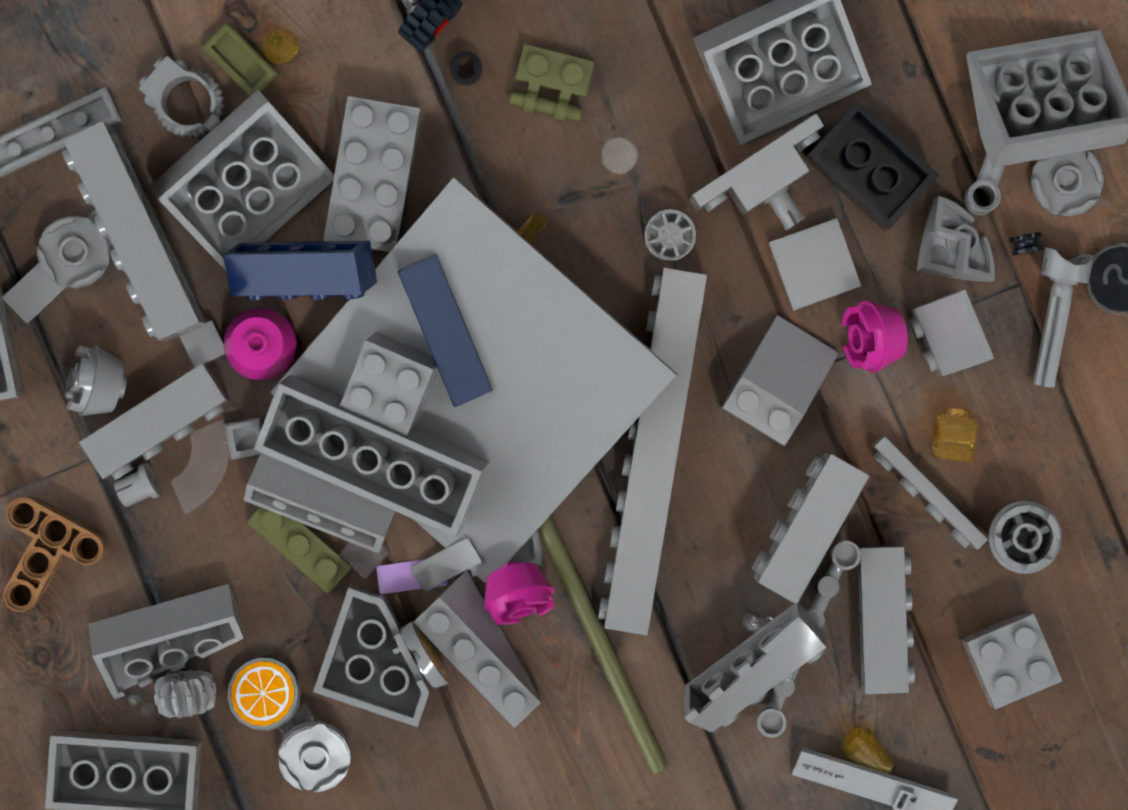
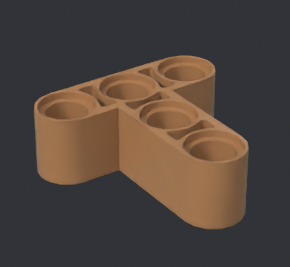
(44, 543)

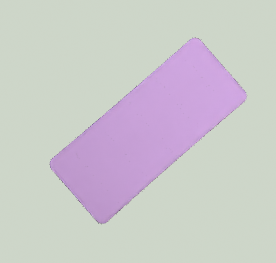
(398, 577)

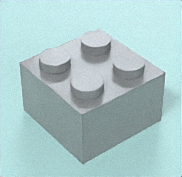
(390, 383)
(1011, 659)

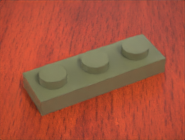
(301, 548)

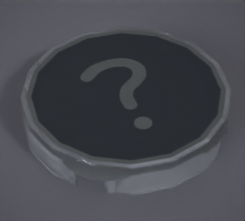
(1109, 279)

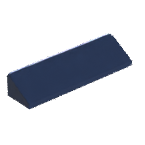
(445, 330)

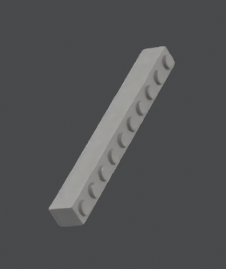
(653, 457)

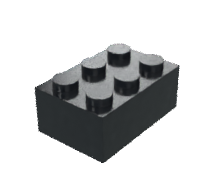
(871, 166)

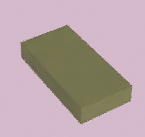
(239, 60)

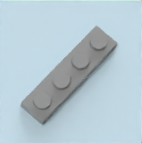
(916, 483)

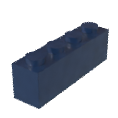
(300, 269)

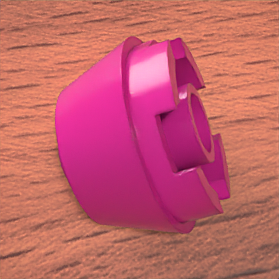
(875, 336)
(259, 344)
(517, 592)

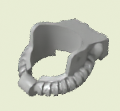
(163, 79)

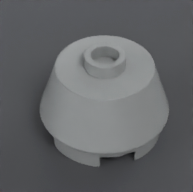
(95, 382)
(1025, 537)

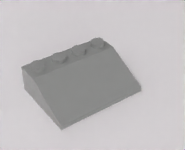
(781, 63)
(1048, 98)
(242, 179)

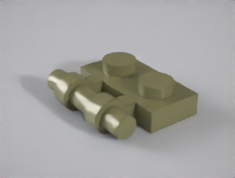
(555, 72)

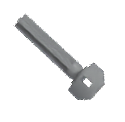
(1064, 274)

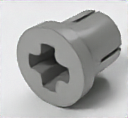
(138, 486)

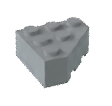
(370, 661)

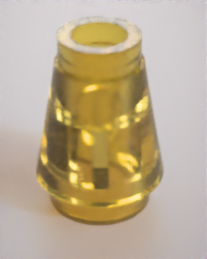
(866, 751)

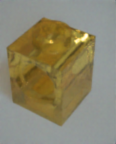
(955, 436)

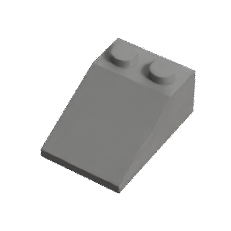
(950, 334)
(780, 381)

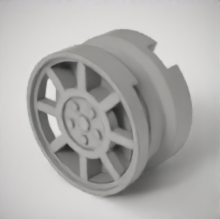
(670, 235)

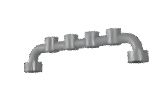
(844, 556)

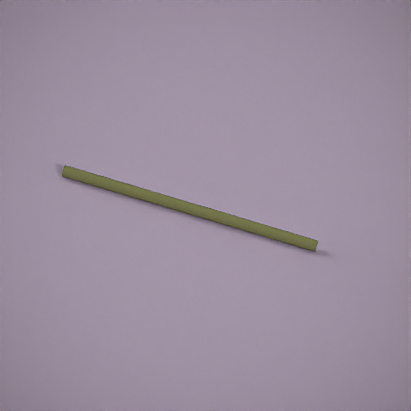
(602, 646)

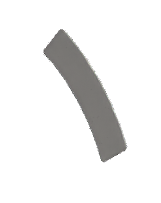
(446, 564)

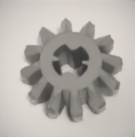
(185, 693)

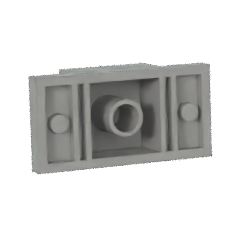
(765, 176)

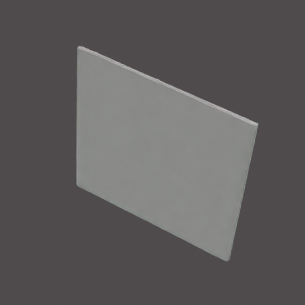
(556, 362)

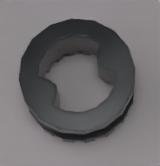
(477, 67)
(1028, 244)

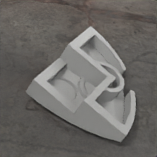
(953, 246)

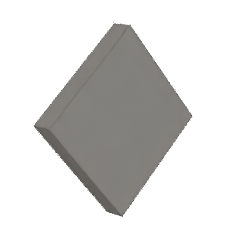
(814, 264)

